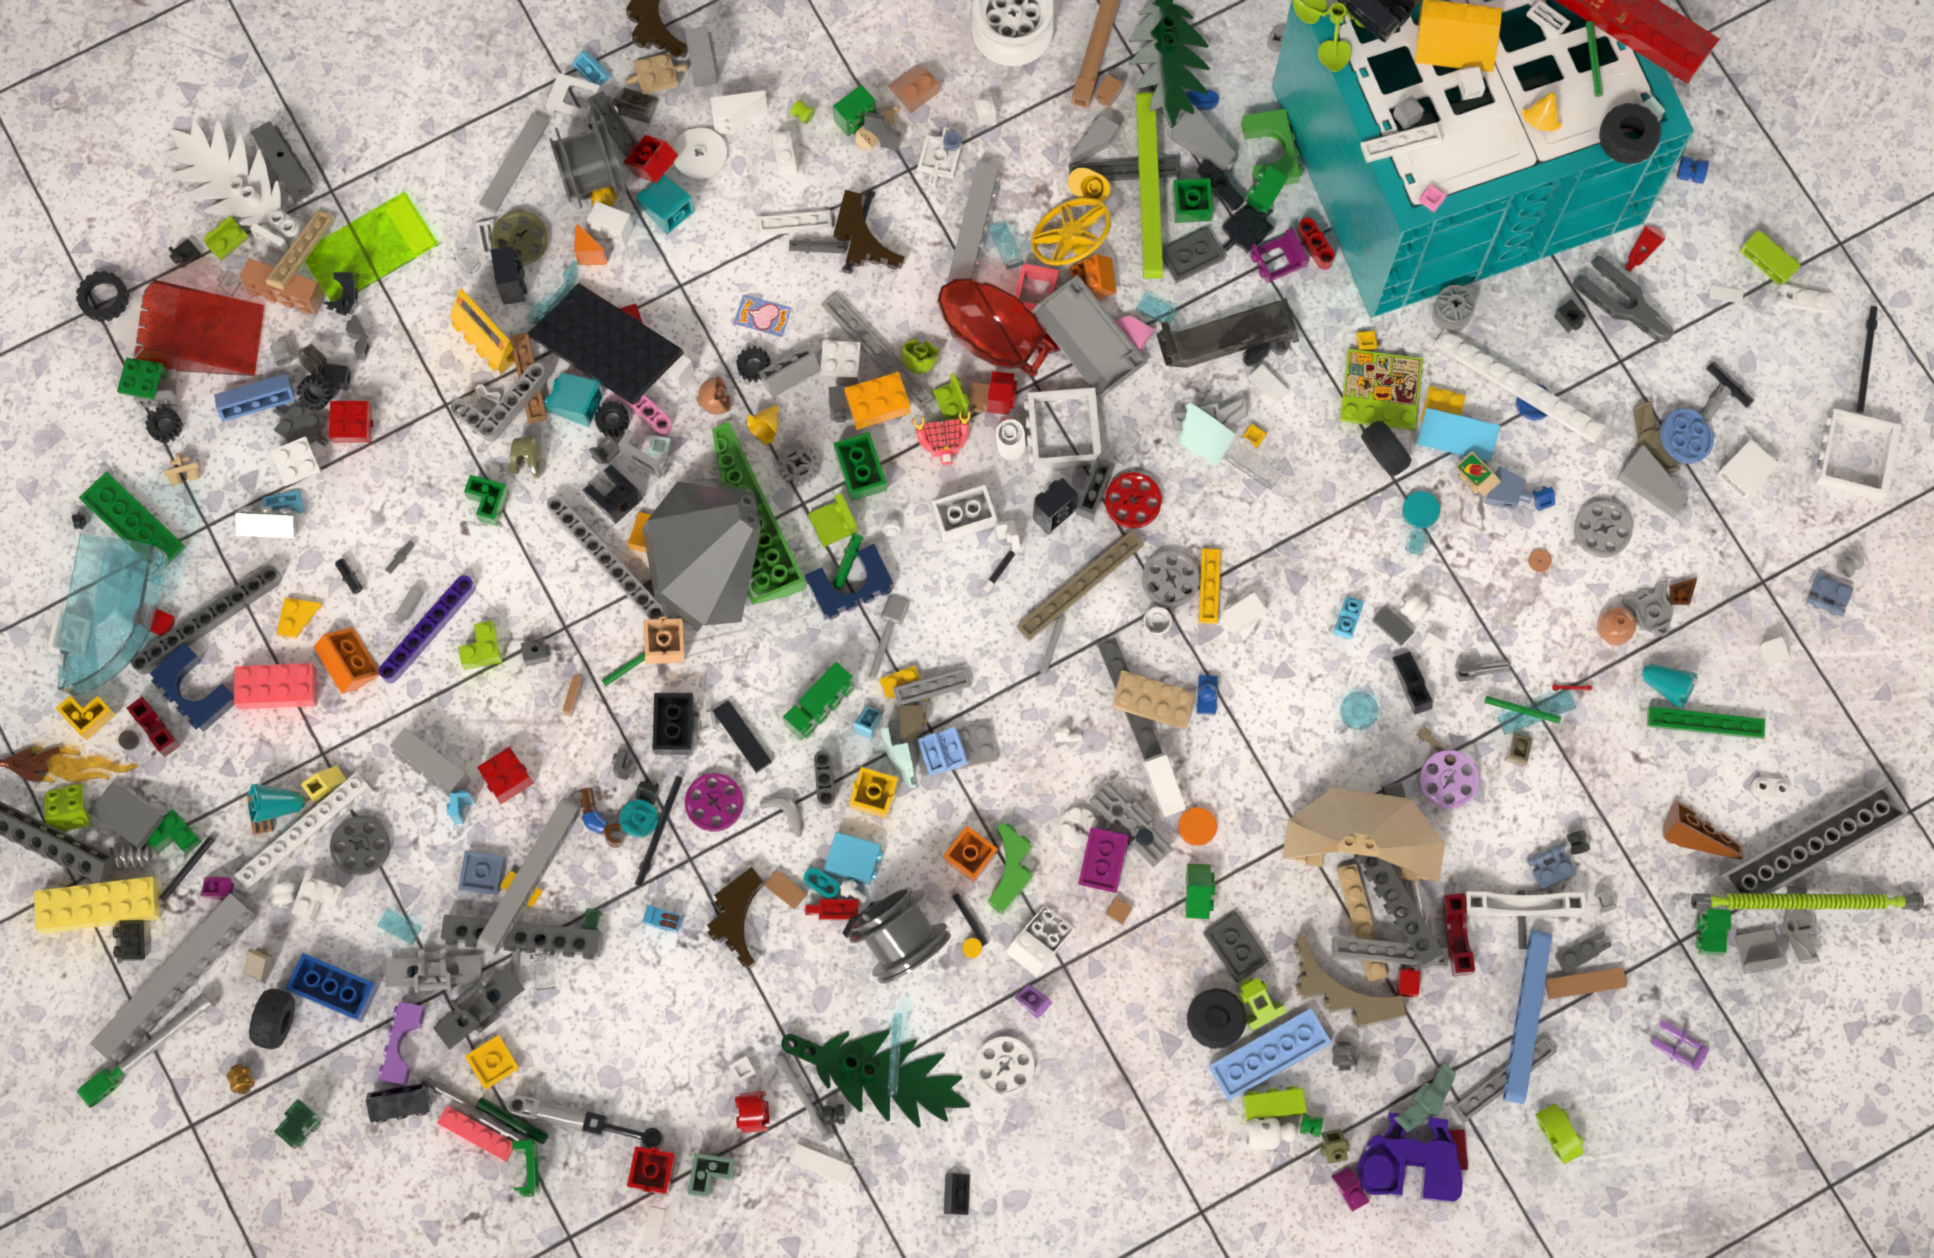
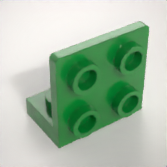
(141, 378)

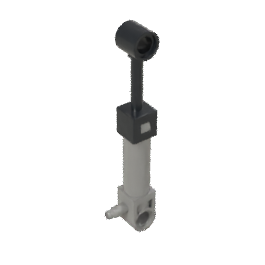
(575, 1119)

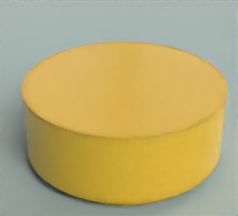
(972, 948)

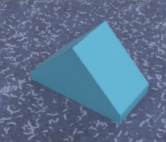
(868, 722)

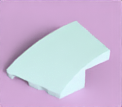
(1204, 435)
(899, 758)

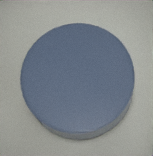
(952, 141)

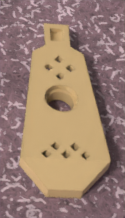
(873, 140)

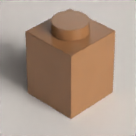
(1108, 90)
(978, 397)

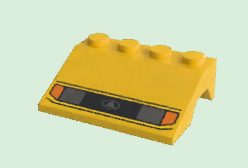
(481, 333)

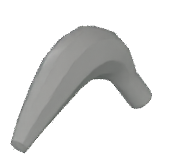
(789, 807)

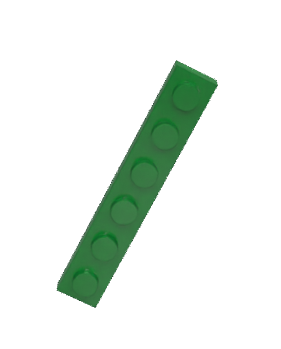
(1706, 722)

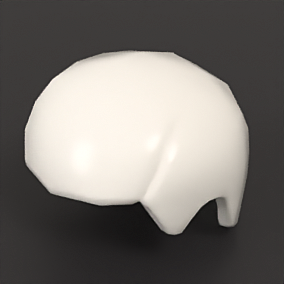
(1157, 621)

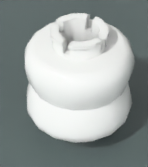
(1414, 608)
(284, 894)

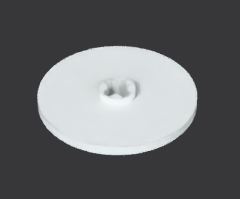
(704, 165)

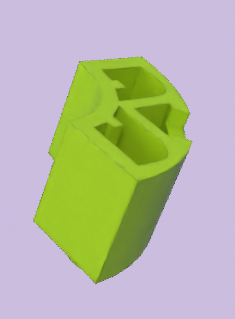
(1560, 1133)

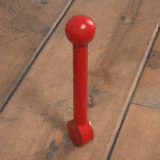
(1556, 687)

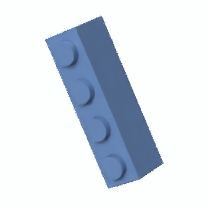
(254, 397)

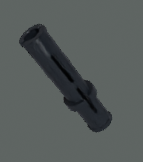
(1736, 390)

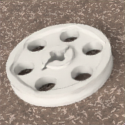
(1006, 1076)

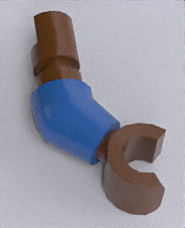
(594, 821)

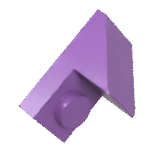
(1033, 1000)

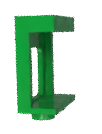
(532, 1167)

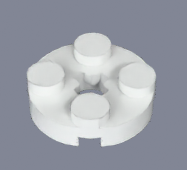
(1067, 828)

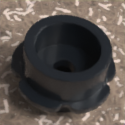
(78, 521)

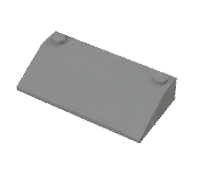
(1089, 336)

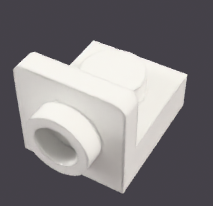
(1009, 531)

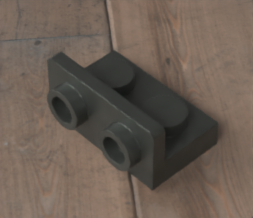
(129, 940)

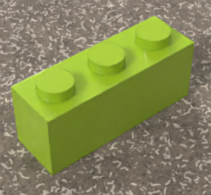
(1770, 258)
(1274, 1103)

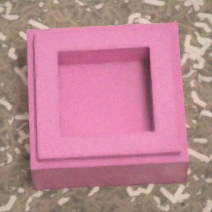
(1432, 198)

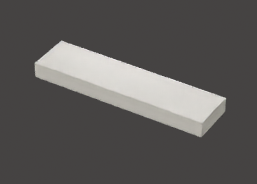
(1401, 142)
(794, 222)

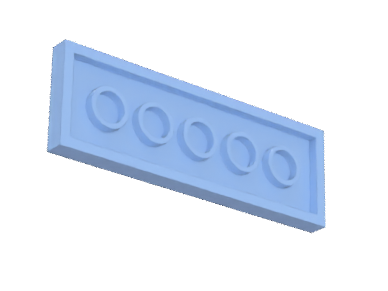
(1269, 1054)

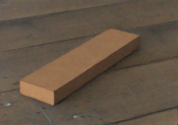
(1585, 983)

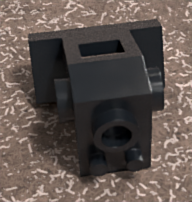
(349, 283)

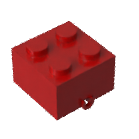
(650, 158)
(350, 422)
(505, 775)
(651, 1170)

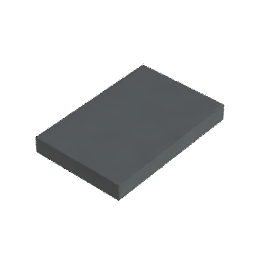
(1192, 255)
(1236, 947)

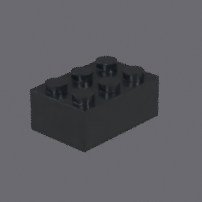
(509, 275)
(1054, 505)
(673, 724)

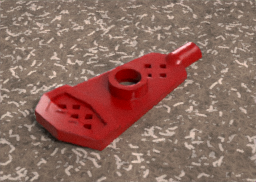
(1648, 241)

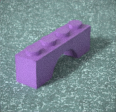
(407, 1018)

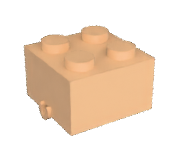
(663, 641)

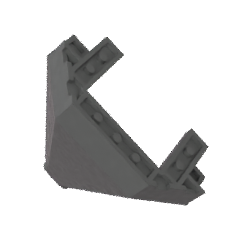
(703, 550)

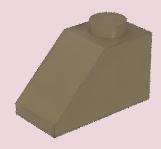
(911, 723)

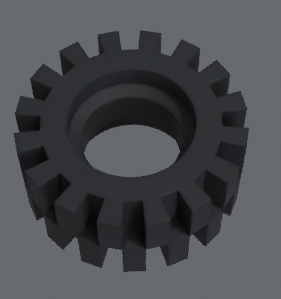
(747, 355)
(312, 400)
(612, 408)
(158, 415)

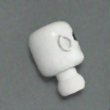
(1267, 1133)

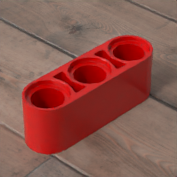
(1312, 235)

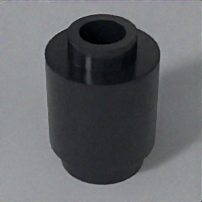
(1255, 355)

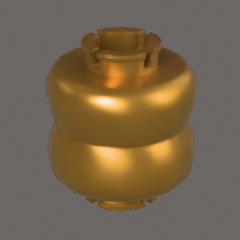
(240, 1079)

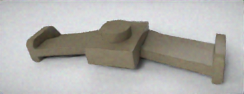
(1650, 436)

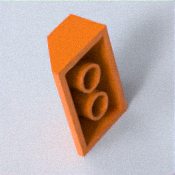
(346, 659)

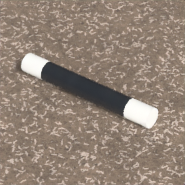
(999, 570)

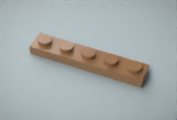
(523, 359)

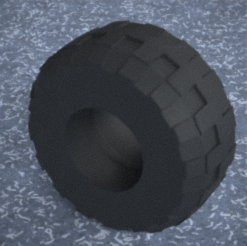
(1634, 117)
(1386, 448)
(1230, 1005)
(271, 1018)

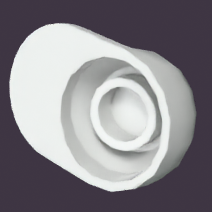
(1010, 438)

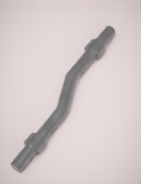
(505, 1131)

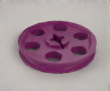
(715, 793)

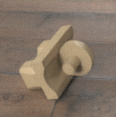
(174, 474)

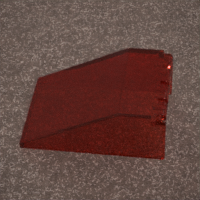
(198, 330)

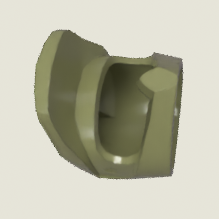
(529, 448)

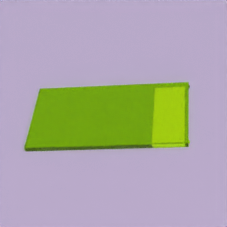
(371, 246)

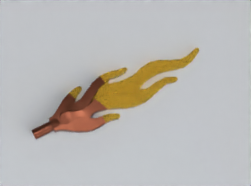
(52, 761)

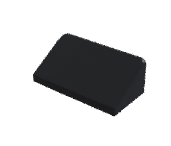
(956, 1194)

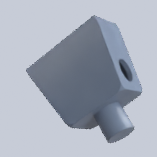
(1508, 491)

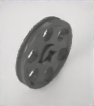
(357, 837)

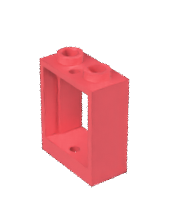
(1036, 273)

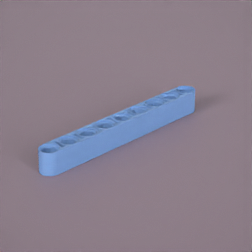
(1527, 1017)

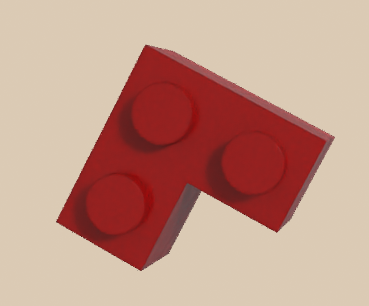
(1001, 393)

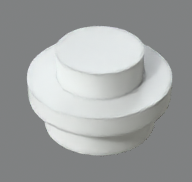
(891, 527)

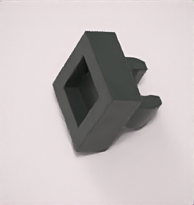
(647, 791)

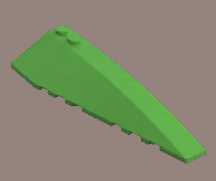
(774, 567)

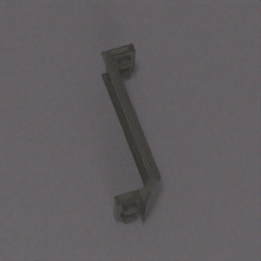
(1227, 335)

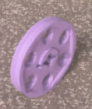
(1453, 788)

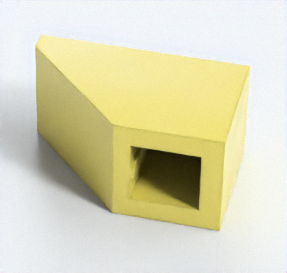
(323, 783)

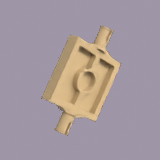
(656, 73)

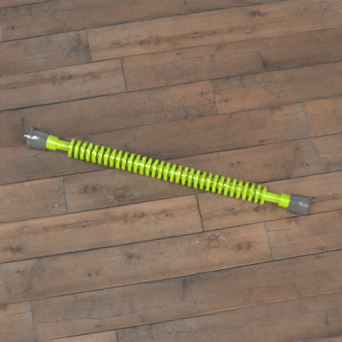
(1807, 901)

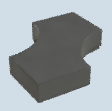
(878, 126)

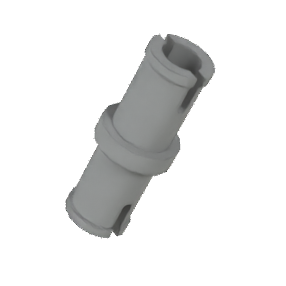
(1715, 403)

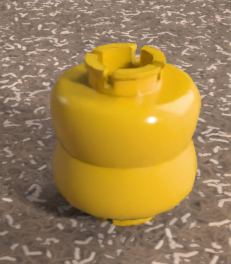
(604, 196)

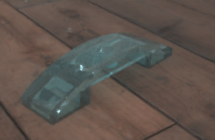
(570, 277)

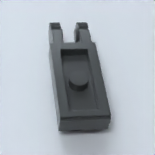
(1581, 953)

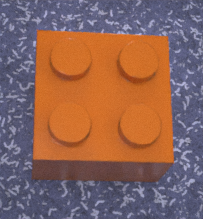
(970, 854)

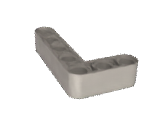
(503, 405)

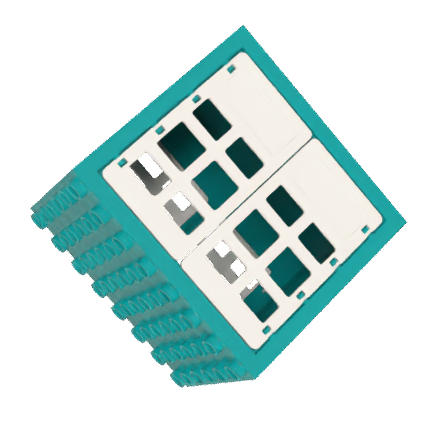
(1499, 198)

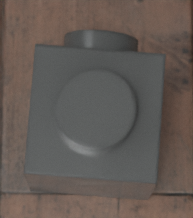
(535, 652)

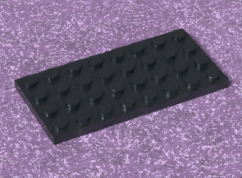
(606, 343)

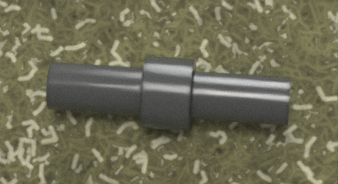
(400, 557)

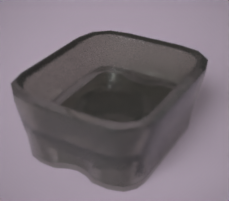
(312, 359)

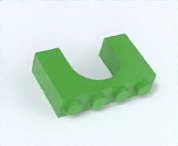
(1277, 126)

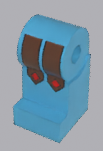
(662, 919)

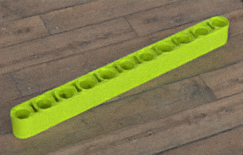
(1149, 187)

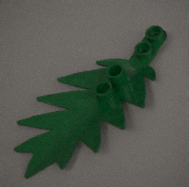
(1168, 53)
(854, 1068)

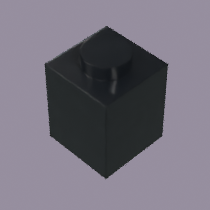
(338, 375)

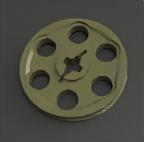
(520, 230)

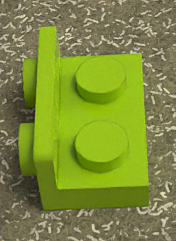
(225, 238)

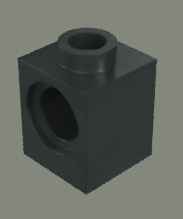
(1572, 309)

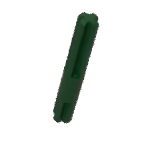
(512, 1120)

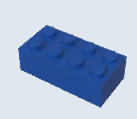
(332, 987)

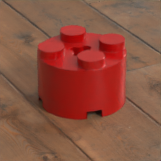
(752, 1112)

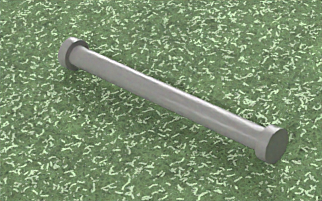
(804, 1098)

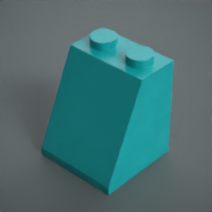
(666, 204)
(574, 398)

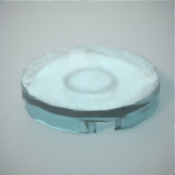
(1359, 711)

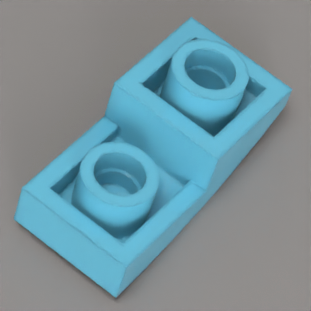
(1348, 617)

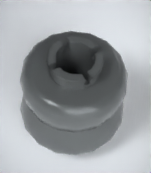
(1344, 1056)

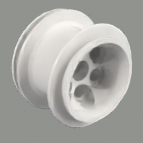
(1019, 46)

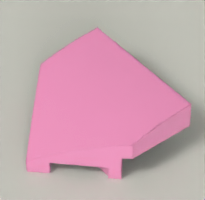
(1135, 330)

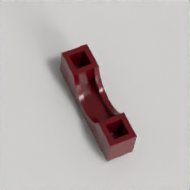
(1456, 931)

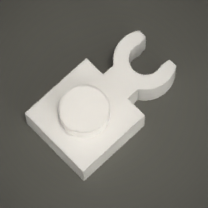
(705, 722)

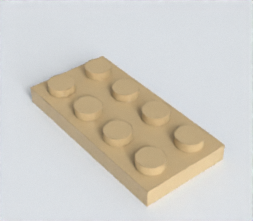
(1153, 700)

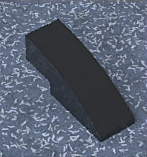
(1412, 683)

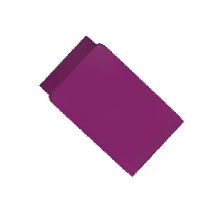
(217, 888)
(1350, 1189)

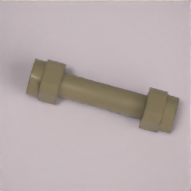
(1425, 735)

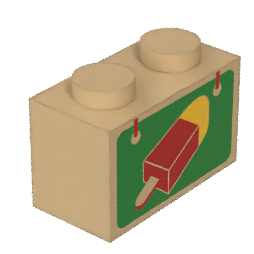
(1478, 474)

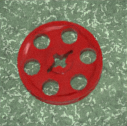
(1135, 492)

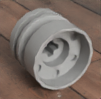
(1450, 317)

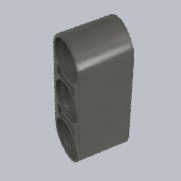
(824, 770)

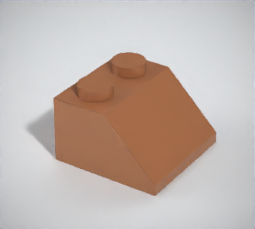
(915, 87)

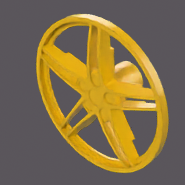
(1073, 232)

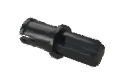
(348, 576)

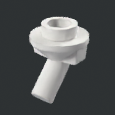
(1062, 735)
(848, 889)

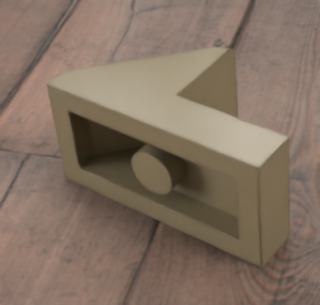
(1519, 750)

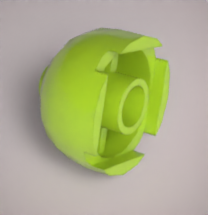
(919, 357)

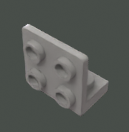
(166, 392)
(1759, 951)

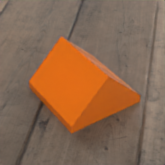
(587, 249)

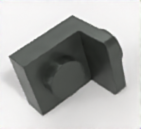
(184, 253)

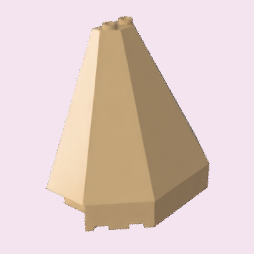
(1366, 826)

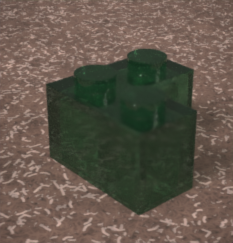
(298, 1124)

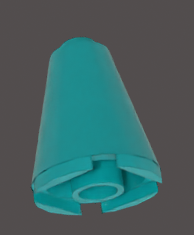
(1670, 682)
(272, 802)

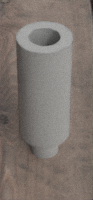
(408, 605)

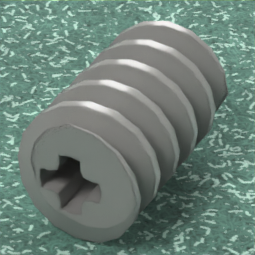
(131, 855)

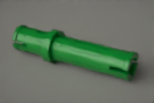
(850, 554)

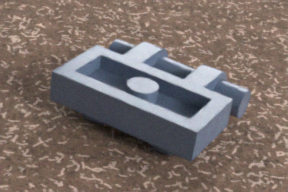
(1832, 590)
(1555, 872)

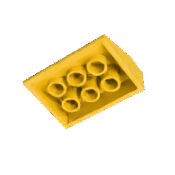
(1457, 35)

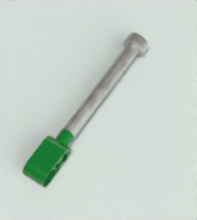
(107, 1081)

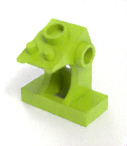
(1252, 989)

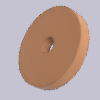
(1537, 566)

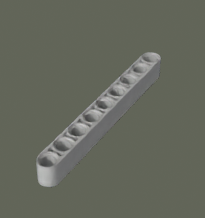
(601, 552)
(529, 876)

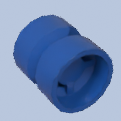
(1698, 172)

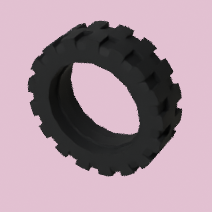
(91, 282)

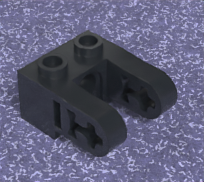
(619, 499)

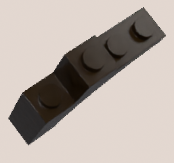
(651, 28)
(863, 244)
(729, 925)

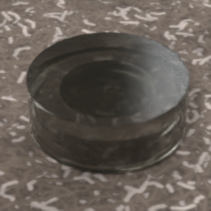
(128, 740)

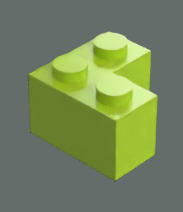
(484, 651)

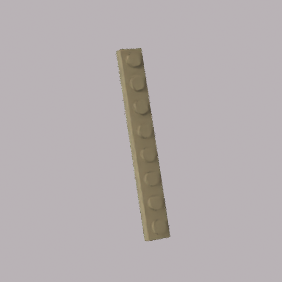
(1080, 586)

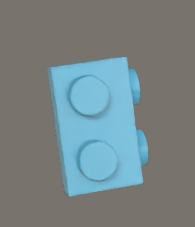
(456, 805)

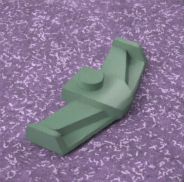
(1429, 1099)

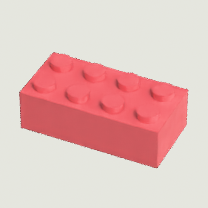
(275, 686)

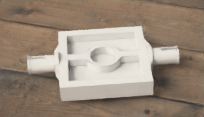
(937, 159)

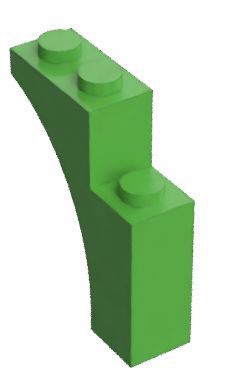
(1015, 877)

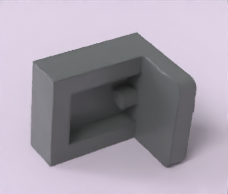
(605, 451)
(619, 761)

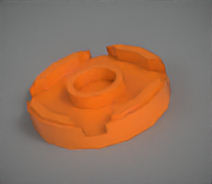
(1197, 826)

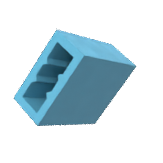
(853, 858)

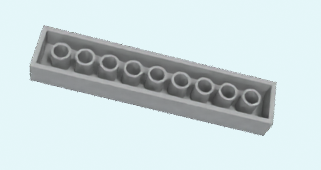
(1816, 843)
(173, 979)

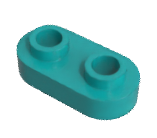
(823, 881)

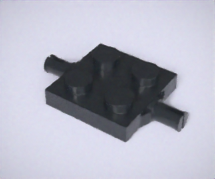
(1247, 228)

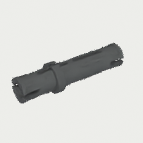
(816, 246)

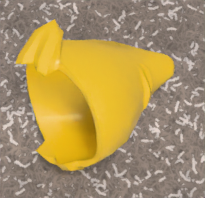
(1543, 114)
(764, 424)

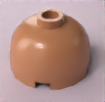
(713, 397)
(1616, 625)

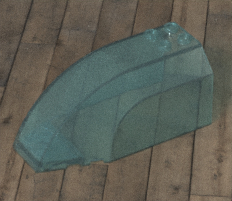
(108, 609)

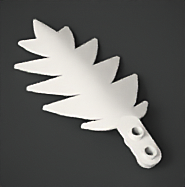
(230, 178)

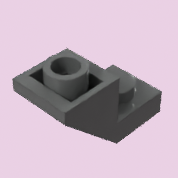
(357, 332)

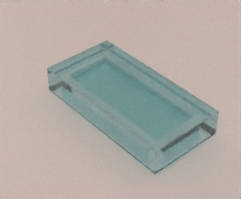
(1156, 309)
(399, 927)

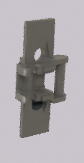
(481, 1014)

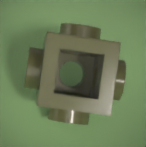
(1334, 1146)

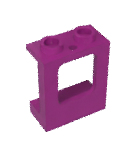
(1292, 250)

